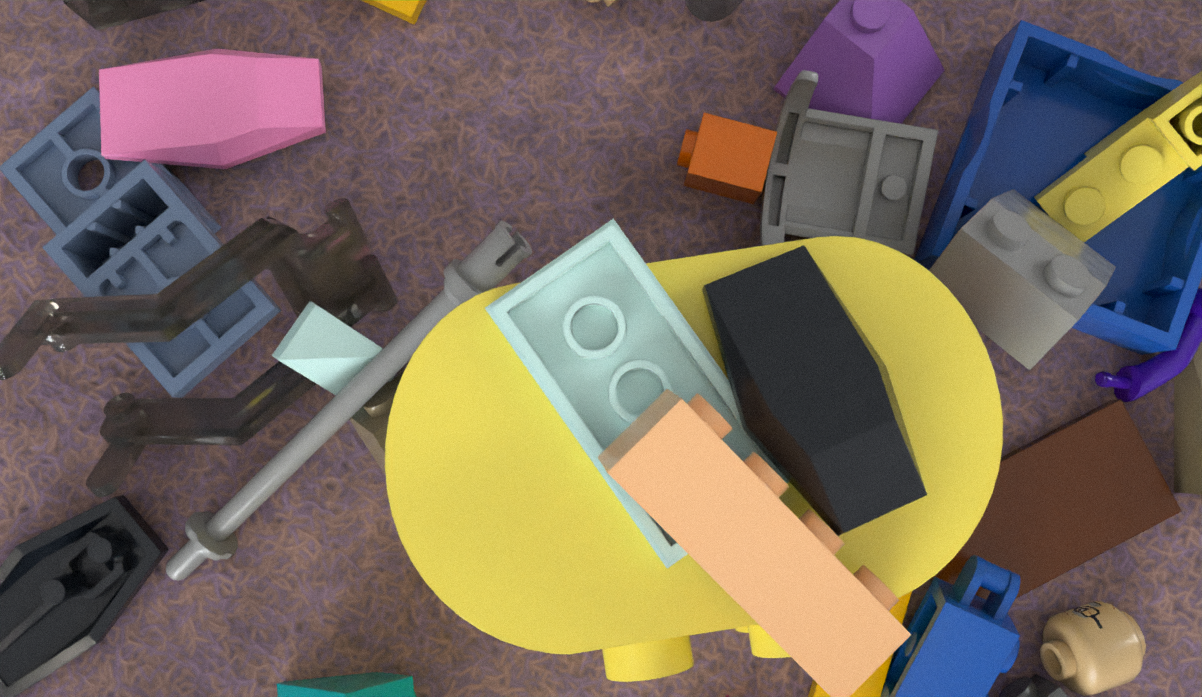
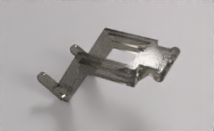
(311, 266)

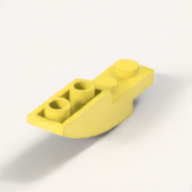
(1129, 163)

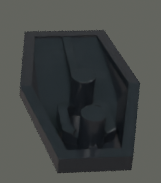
(813, 390)
(70, 589)

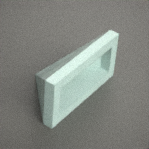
(325, 349)

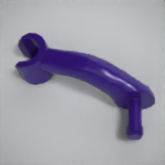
(1138, 380)

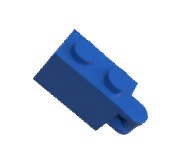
(958, 637)

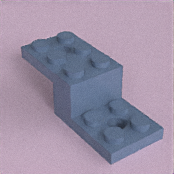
(132, 239)

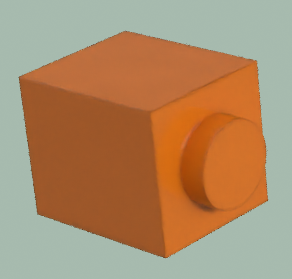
(727, 158)

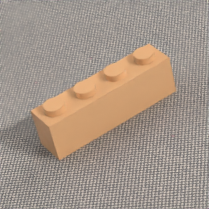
(753, 544)

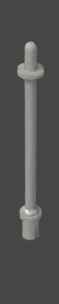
(478, 272)

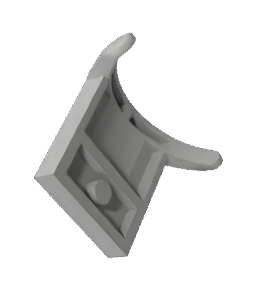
(844, 175)

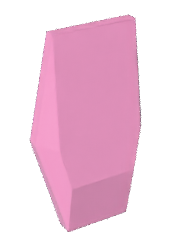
(209, 107)

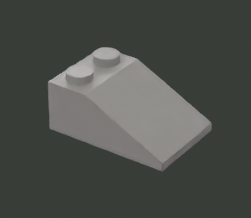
(1021, 276)

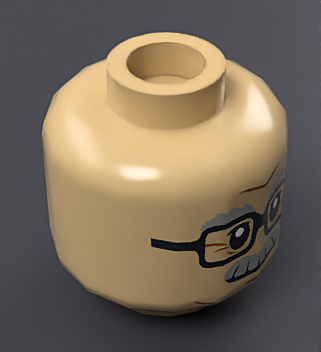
(1093, 647)

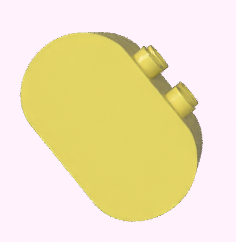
(543, 553)

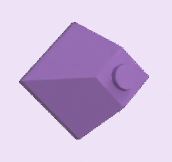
(867, 61)

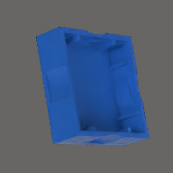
(1030, 125)

